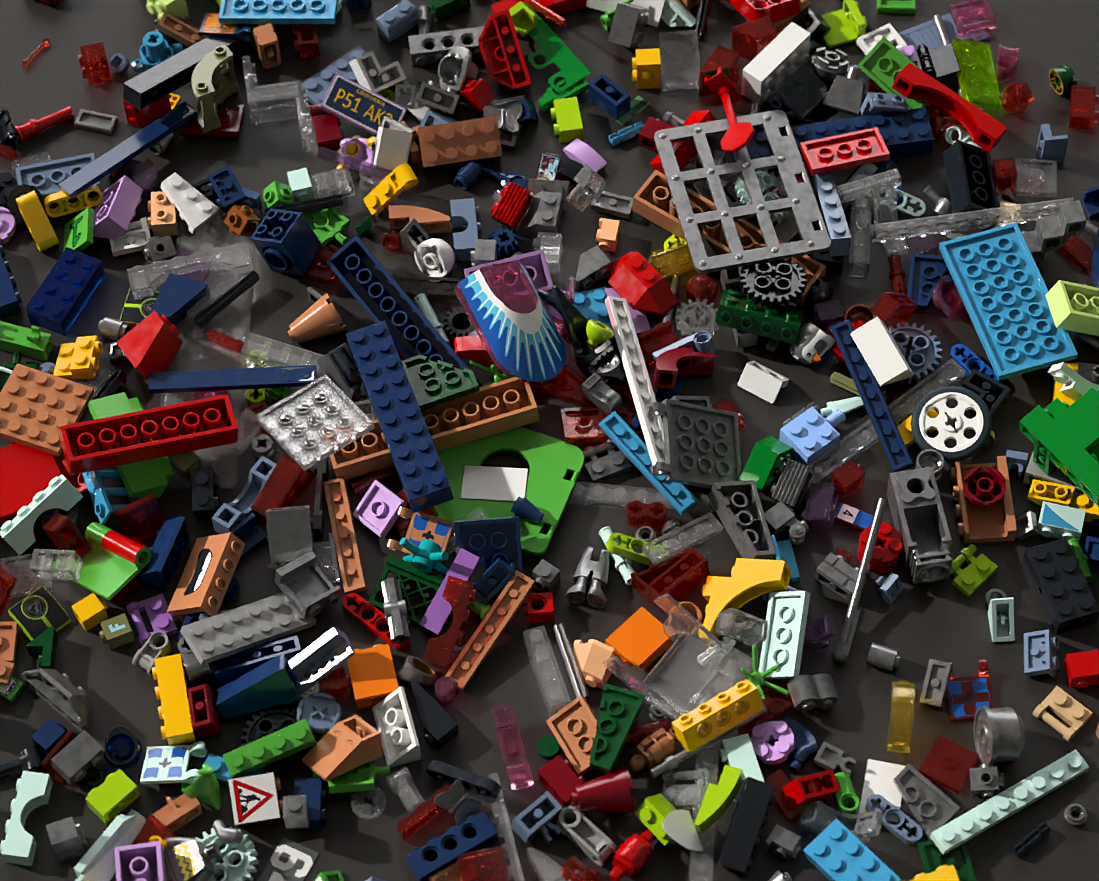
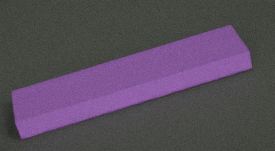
(440, 609)

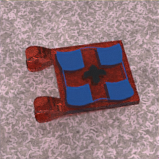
(969, 694)

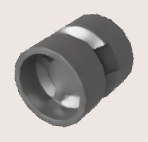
(926, 460)

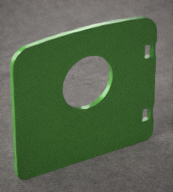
(545, 484)

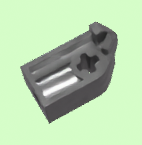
(342, 370)

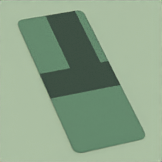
(636, 106)

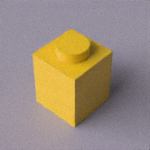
(90, 611)

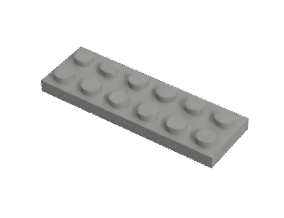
(244, 628)

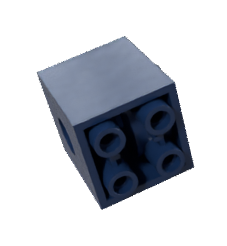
(286, 241)

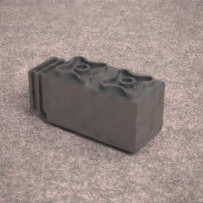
(921, 523)

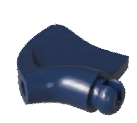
(804, 746)

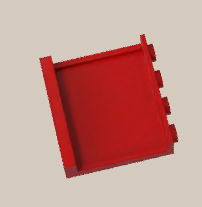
(23, 475)

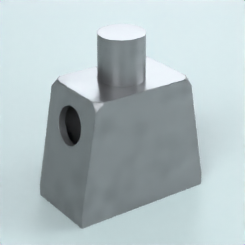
(846, 93)

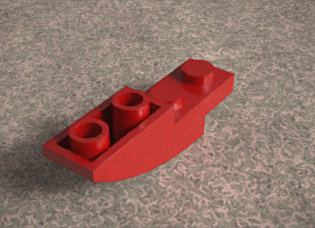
(472, 349)

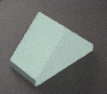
(1001, 619)

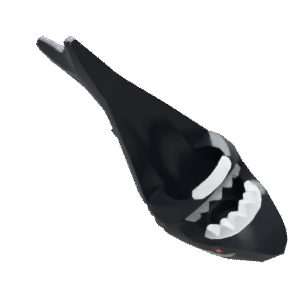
(587, 357)

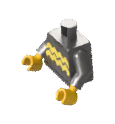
(188, 858)

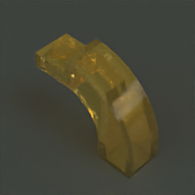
(901, 716)

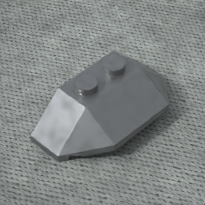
(61, 695)

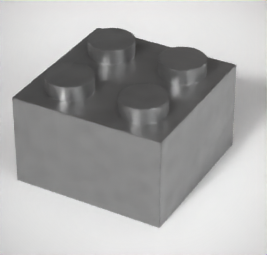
(628, 25)

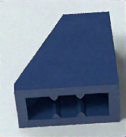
(179, 296)

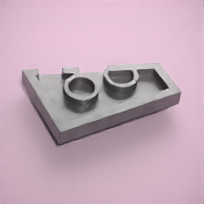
(925, 800)

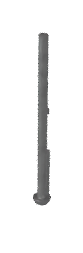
(852, 615)

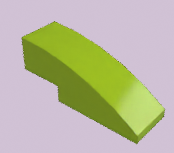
(719, 797)

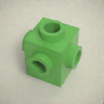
(277, 194)

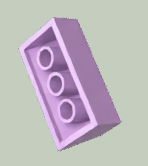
(534, 262)

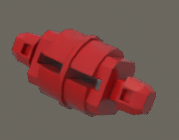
(632, 855)

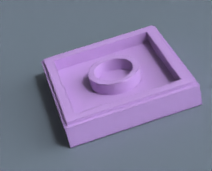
(379, 508)

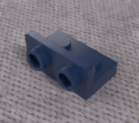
(226, 187)

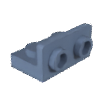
(883, 103)
(1041, 653)

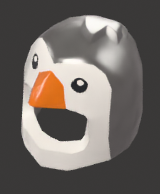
(811, 344)

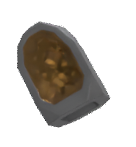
(417, 670)

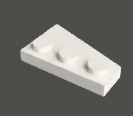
(190, 203)

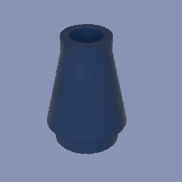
(527, 510)

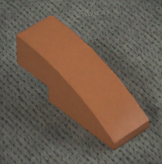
(429, 219)

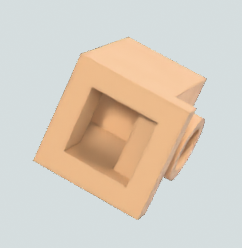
(608, 234)

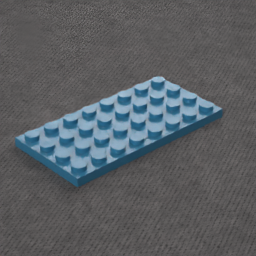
(1006, 301)

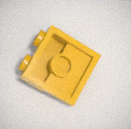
(79, 359)

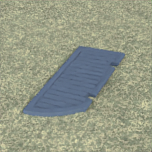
(929, 36)

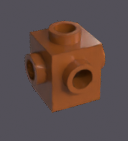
(242, 220)

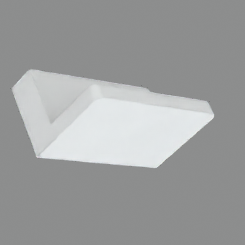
(762, 381)

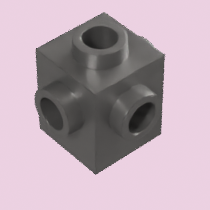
(162, 244)
(980, 775)

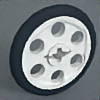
(937, 400)

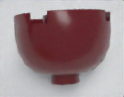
(984, 488)

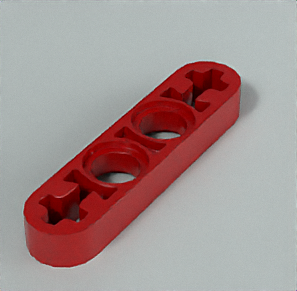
(372, 624)

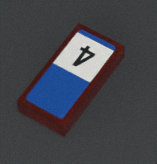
(853, 517)

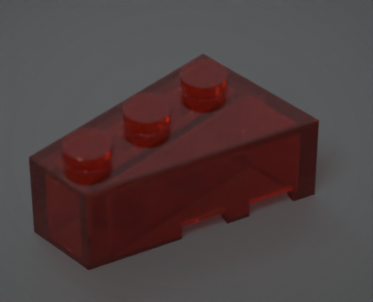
(282, 486)

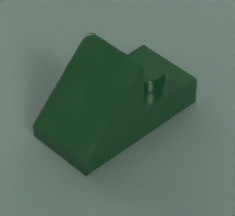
(45, 648)

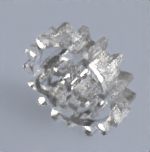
(687, 317)

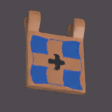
(423, 527)

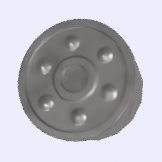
(998, 734)

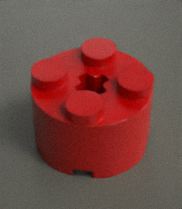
(886, 549)

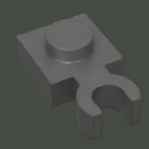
(832, 758)

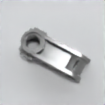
(585, 835)

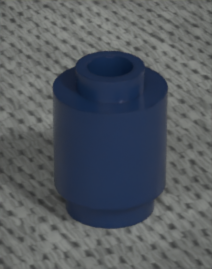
(468, 175)

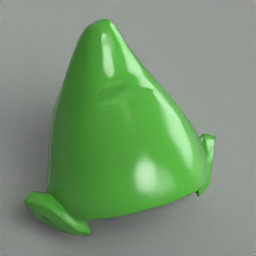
(205, 788)

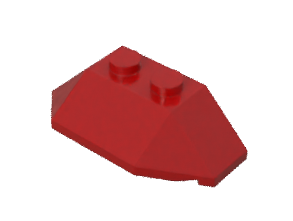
(503, 52)
(641, 285)

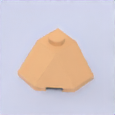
(591, 659)

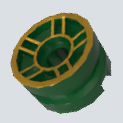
(1062, 79)

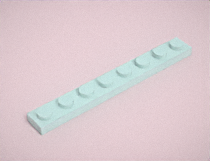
(1009, 802)

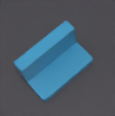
(785, 552)

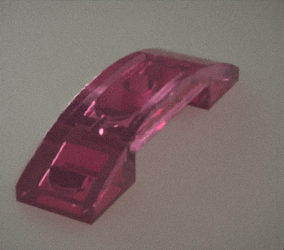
(511, 747)

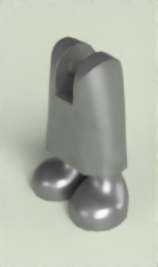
(590, 575)

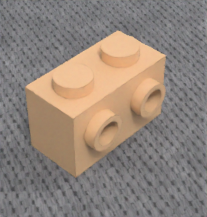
(163, 215)

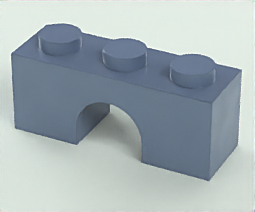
(464, 216)

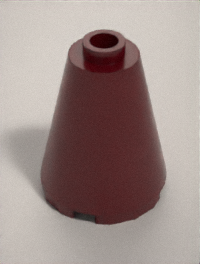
(605, 794)

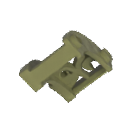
(212, 85)

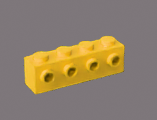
(174, 700)

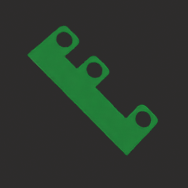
(556, 52)

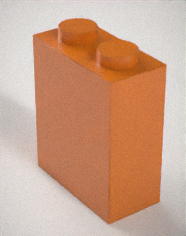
(639, 640)
(372, 675)

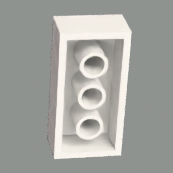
(775, 63)

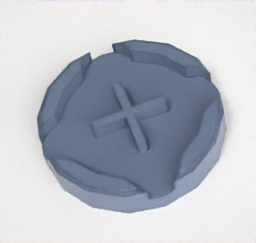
(320, 712)

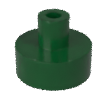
(365, 226)

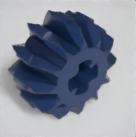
(506, 241)

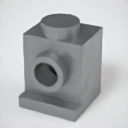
(545, 577)
(783, 843)

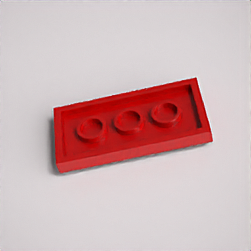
(844, 151)

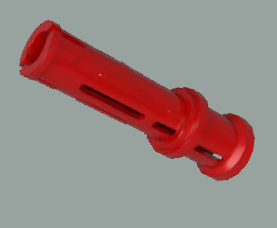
(35, 127)

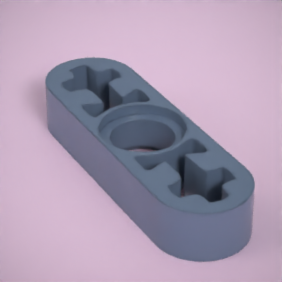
(895, 829)

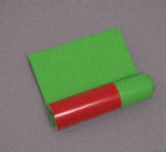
(111, 561)

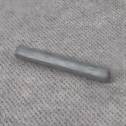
(570, 660)

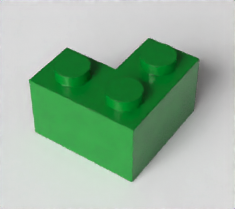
(764, 461)

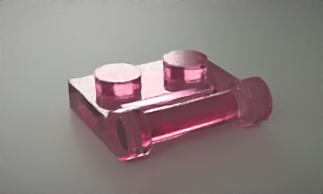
(969, 11)

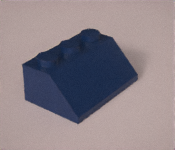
(166, 555)

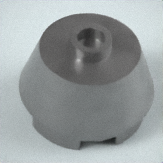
(829, 64)

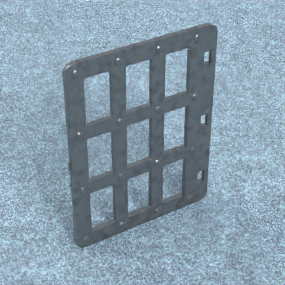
(789, 165)

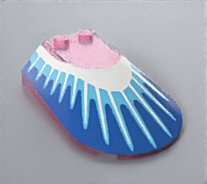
(513, 322)

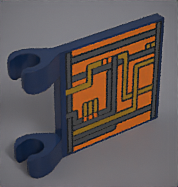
(211, 27)

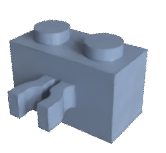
(537, 817)

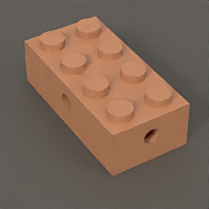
(459, 141)

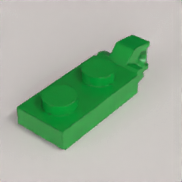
(546, 101)

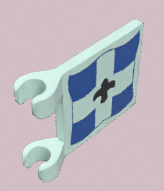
(171, 763)

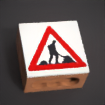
(255, 798)

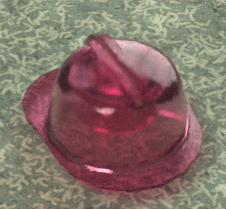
(948, 299)

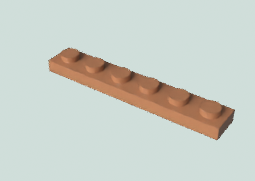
(345, 536)
(490, 629)

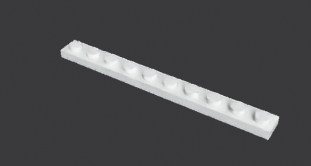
(636, 375)

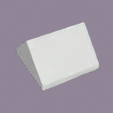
(391, 148)

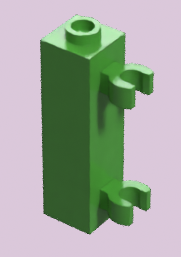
(28, 341)

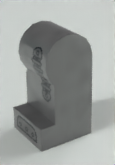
(600, 394)

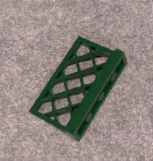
(406, 570)

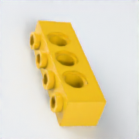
(718, 715)

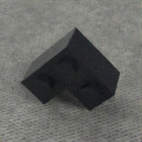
(991, 391)

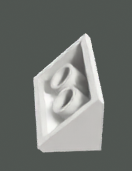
(881, 352)
(396, 729)

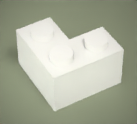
(373, 76)

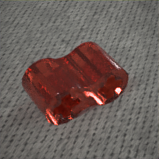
(646, 514)

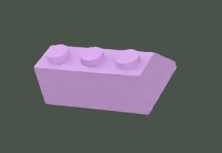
(116, 209)

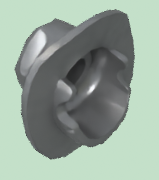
(456, 69)

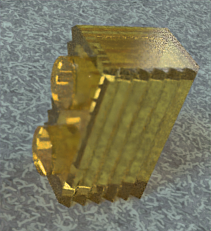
(672, 261)

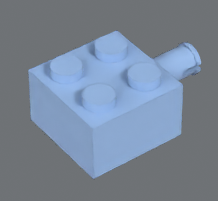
(811, 434)

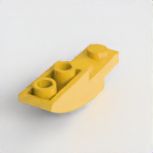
(1062, 495)

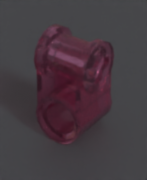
(1005, 63)

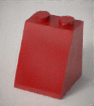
(151, 344)

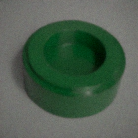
(548, 747)

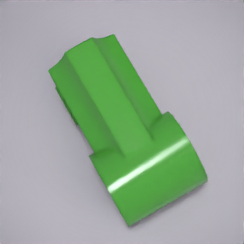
(846, 795)

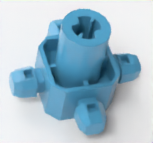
(154, 51)

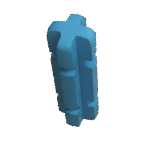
(626, 133)

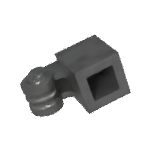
(782, 519)

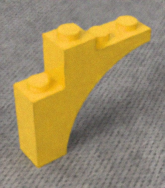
(748, 581)

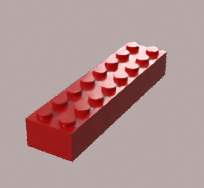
(148, 434)

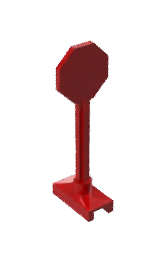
(739, 133)

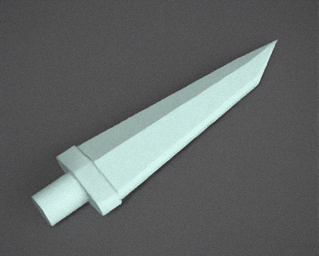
(845, 405)

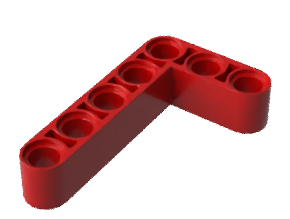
(773, 9)

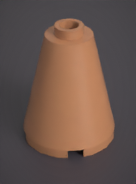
(317, 321)

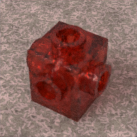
(1016, 97)

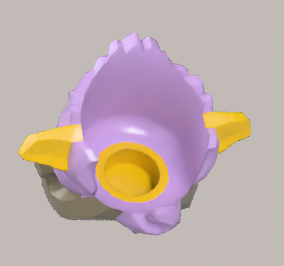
(358, 148)

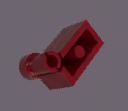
(326, 128)

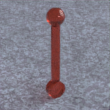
(45, 42)

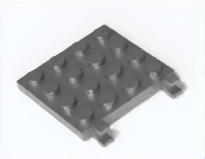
(698, 444)

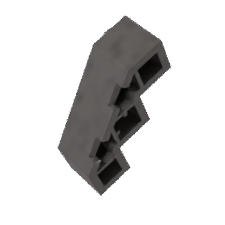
(1054, 231)

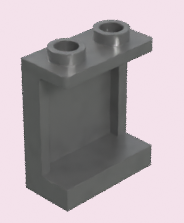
(289, 533)
(306, 585)

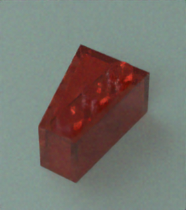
(673, 577)

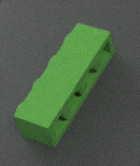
(269, 749)

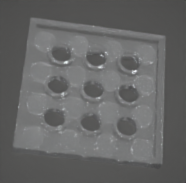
(312, 433)

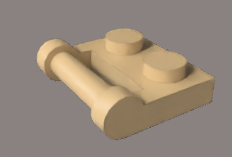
(1065, 708)

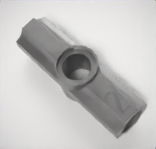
(395, 611)

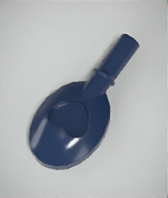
(505, 179)

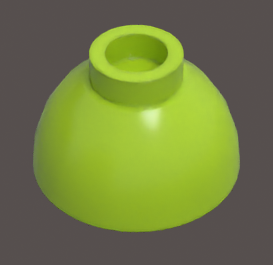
(597, 332)

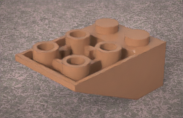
(344, 748)

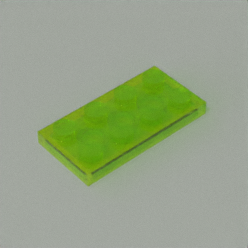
(977, 73)

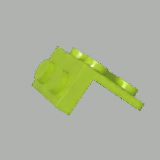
(845, 24)

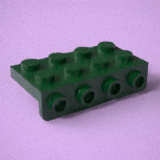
(744, 315)

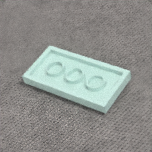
(785, 633)

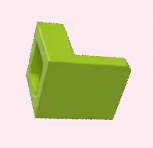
(523, 18)

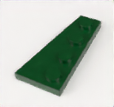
(616, 720)

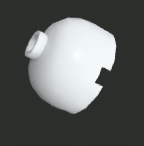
(435, 257)

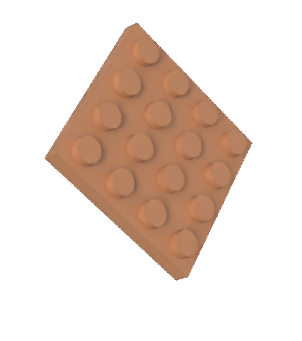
(37, 405)

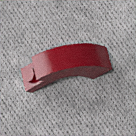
(679, 362)

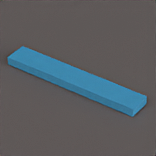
(638, 454)

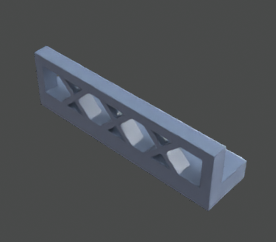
(312, 656)

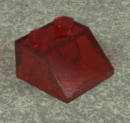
(752, 37)

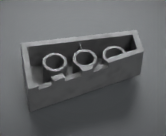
(743, 518)

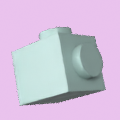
(300, 185)

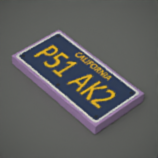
(359, 105)

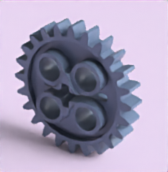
(927, 356)

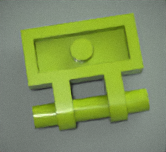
(975, 574)

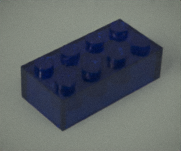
(65, 291)

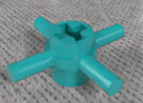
(425, 556)

